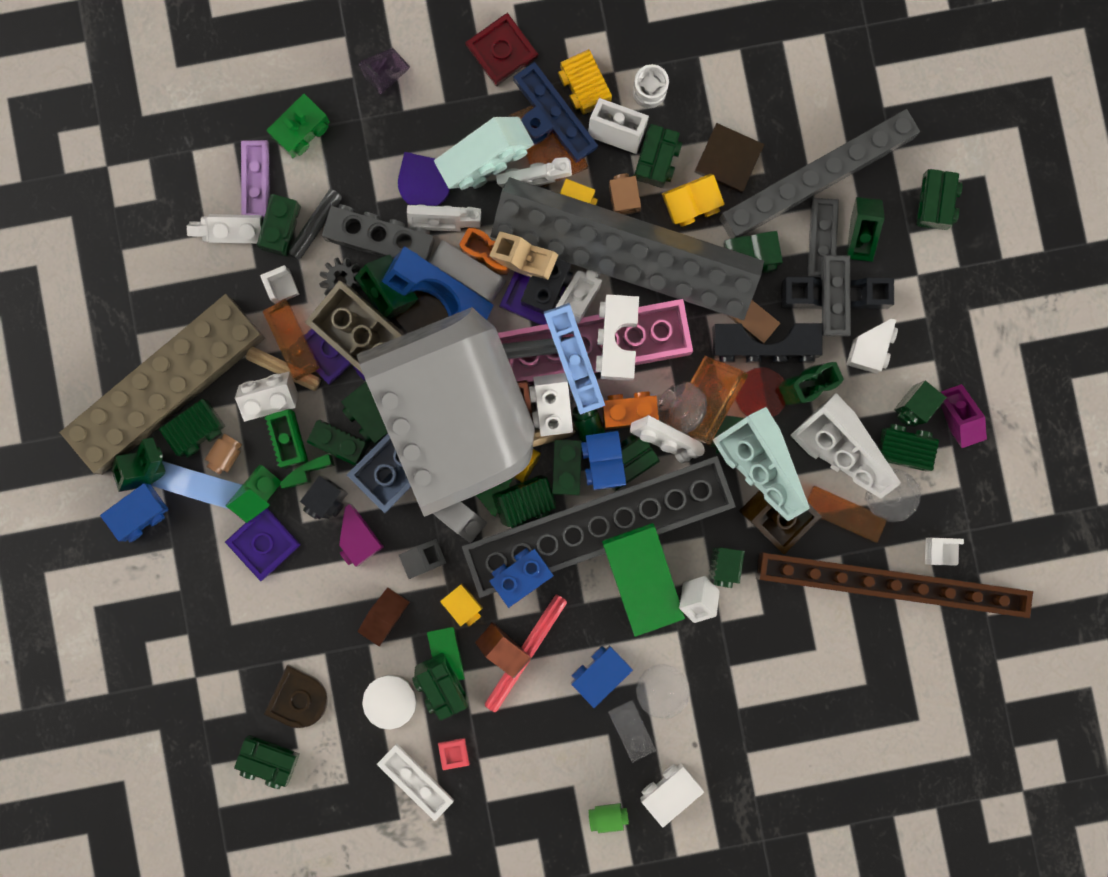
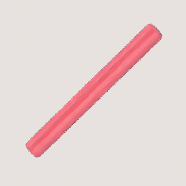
(530, 646)

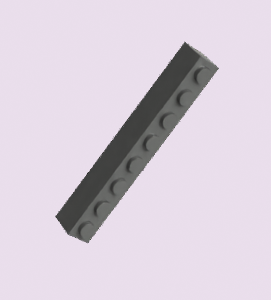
(819, 175)

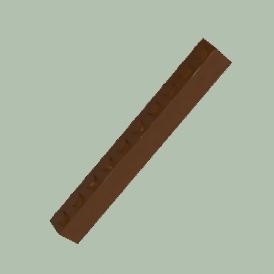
(894, 585)

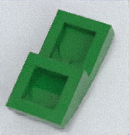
(301, 475)
(445, 642)

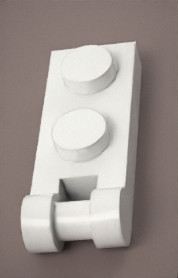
(667, 438)

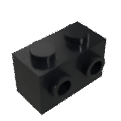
(545, 294)
(323, 499)

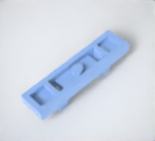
(574, 358)

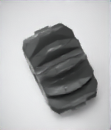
(337, 270)

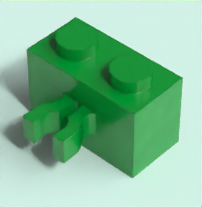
(299, 126)

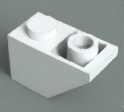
(871, 348)

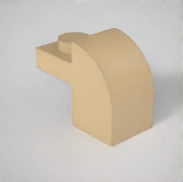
(523, 257)

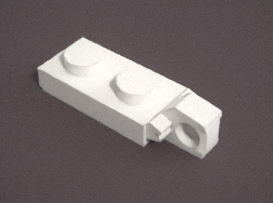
(538, 173)
(443, 218)
(227, 228)
(581, 292)

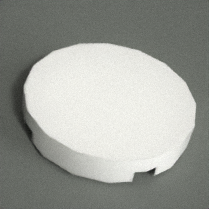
(389, 702)

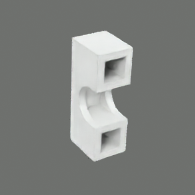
(617, 312)

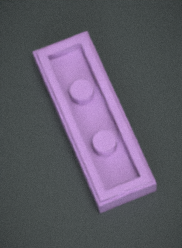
(254, 177)

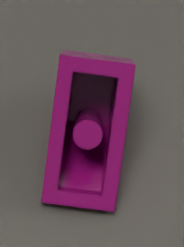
(963, 416)
(357, 538)

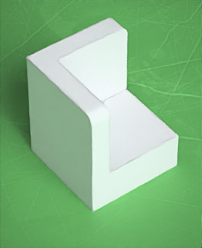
(279, 284)
(942, 551)
(699, 599)

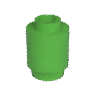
(608, 818)

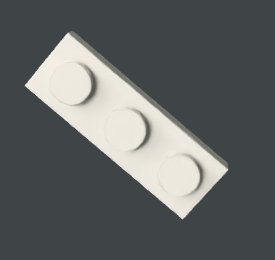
(415, 782)

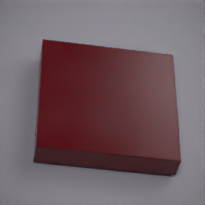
(501, 49)

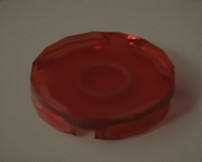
(761, 391)

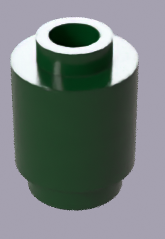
(587, 423)

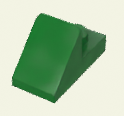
(253, 494)

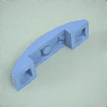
(196, 485)

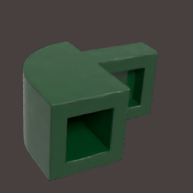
(138, 468)

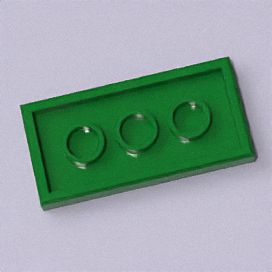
(643, 579)

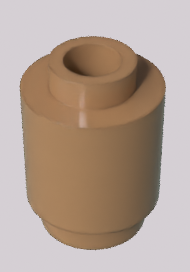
(223, 454)

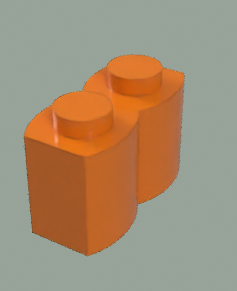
(479, 246)

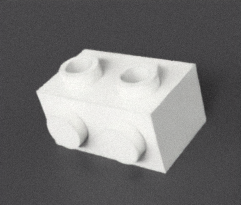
(618, 125)
(266, 396)
(552, 404)
(671, 794)

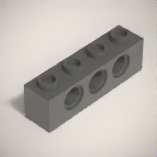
(341, 217)

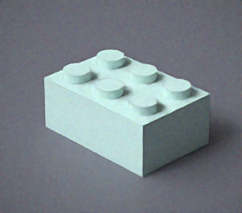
(484, 153)

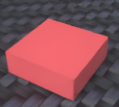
(453, 754)

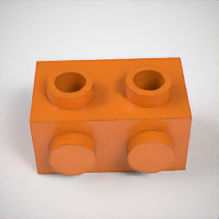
(622, 412)

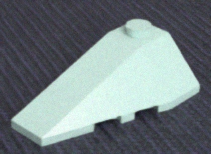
(762, 456)

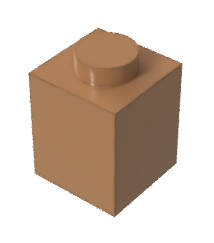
(624, 194)

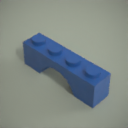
(413, 273)

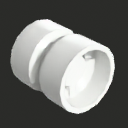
(650, 86)

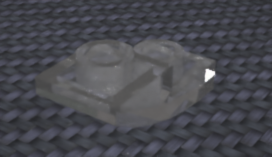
(632, 731)

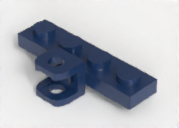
(552, 114)

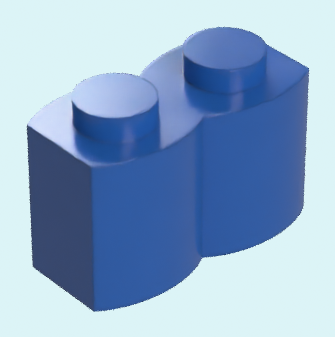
(604, 460)

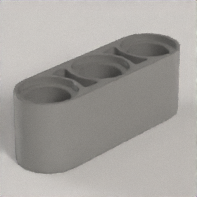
(467, 271)

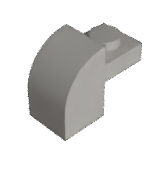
(462, 520)

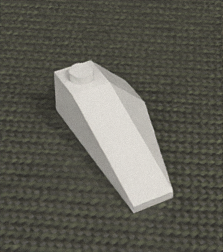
(843, 442)

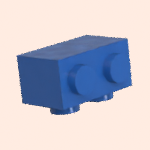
(134, 513)
(520, 578)
(601, 675)

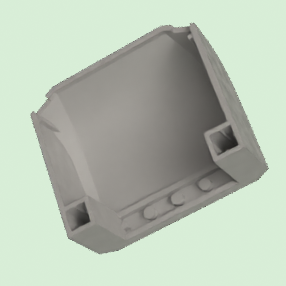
(451, 408)

